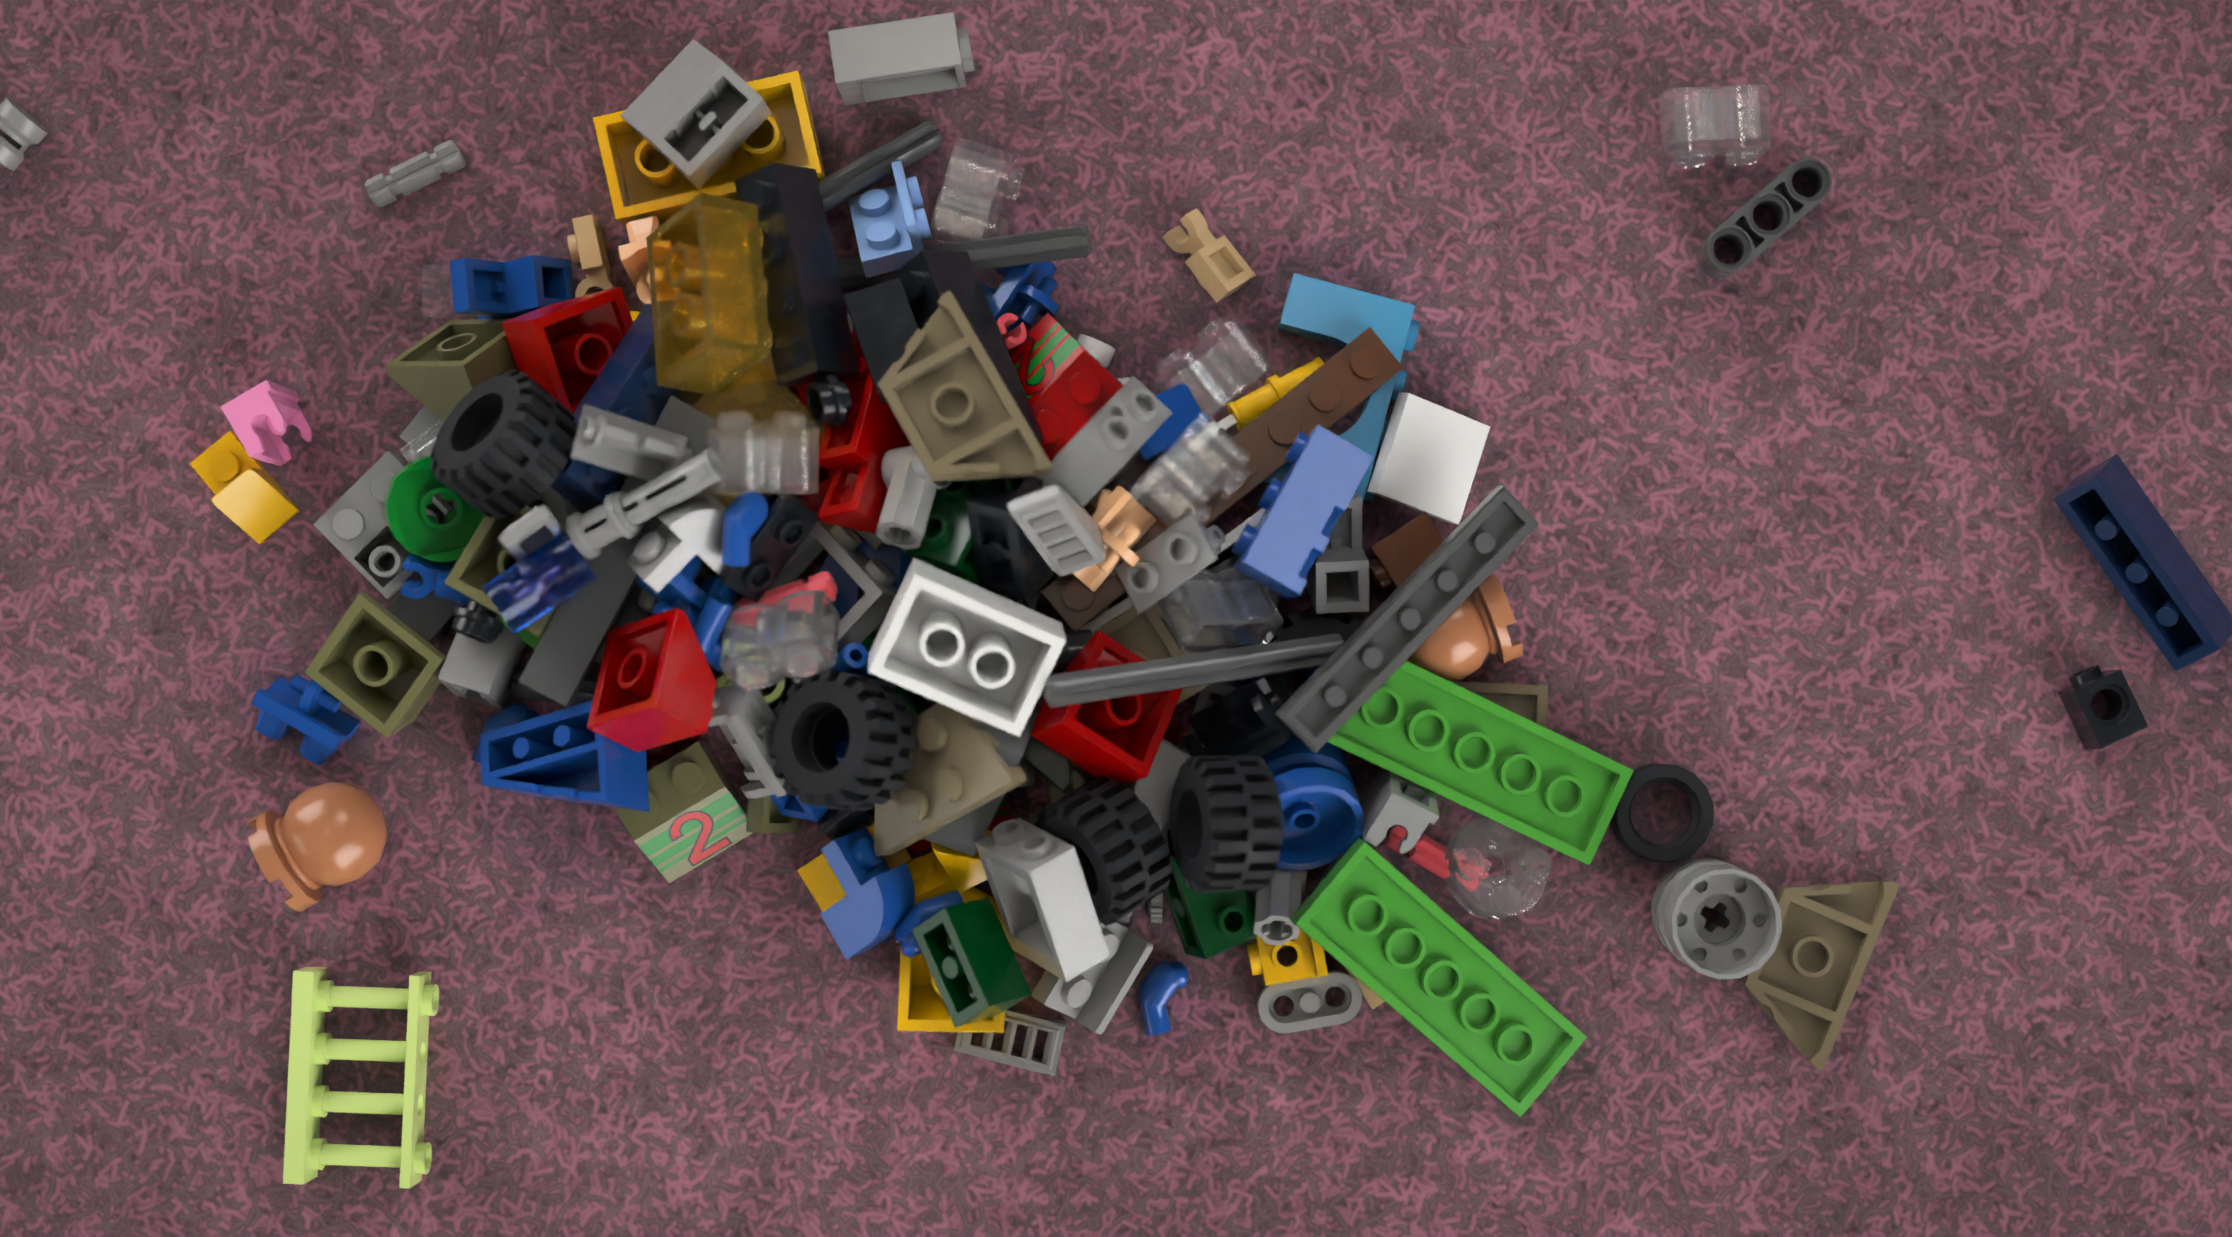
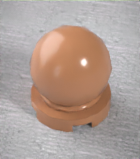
(1471, 634)
(325, 838)

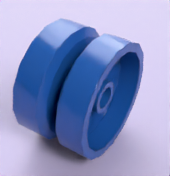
(1317, 804)

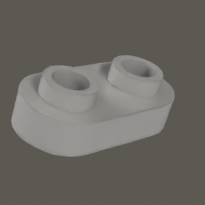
(1309, 1003)

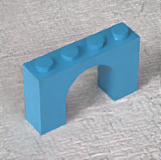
(1338, 317)

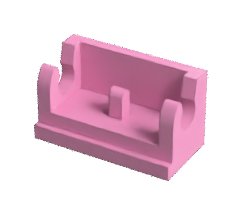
(262, 419)

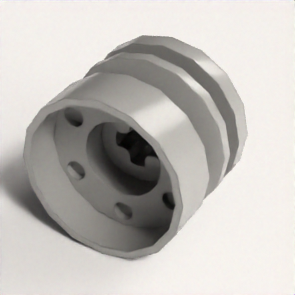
(1746, 922)

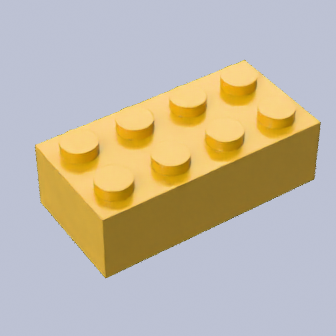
(649, 185)

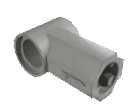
(907, 498)
(1277, 905)

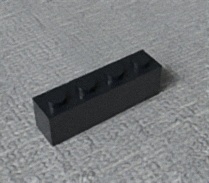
(937, 272)
(801, 274)

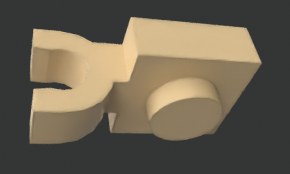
(589, 251)
(1213, 260)

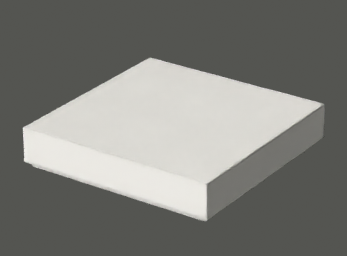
(1428, 458)

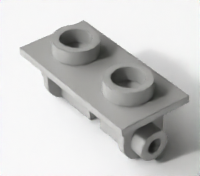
(627, 445)
(1170, 561)

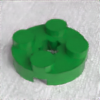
(421, 533)

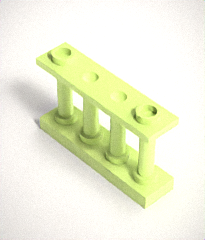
(310, 1099)

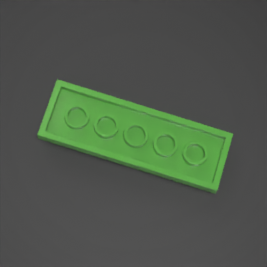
(1488, 760)
(1438, 977)

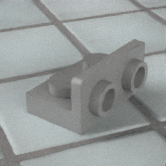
(1099, 990)

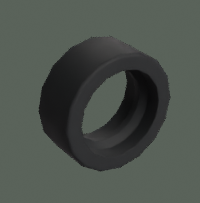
(1701, 814)

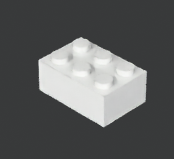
(966, 647)

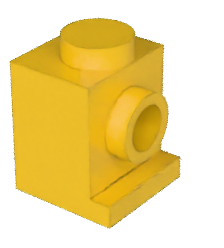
(1308, 962)

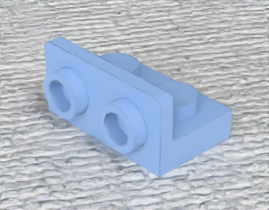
(888, 225)

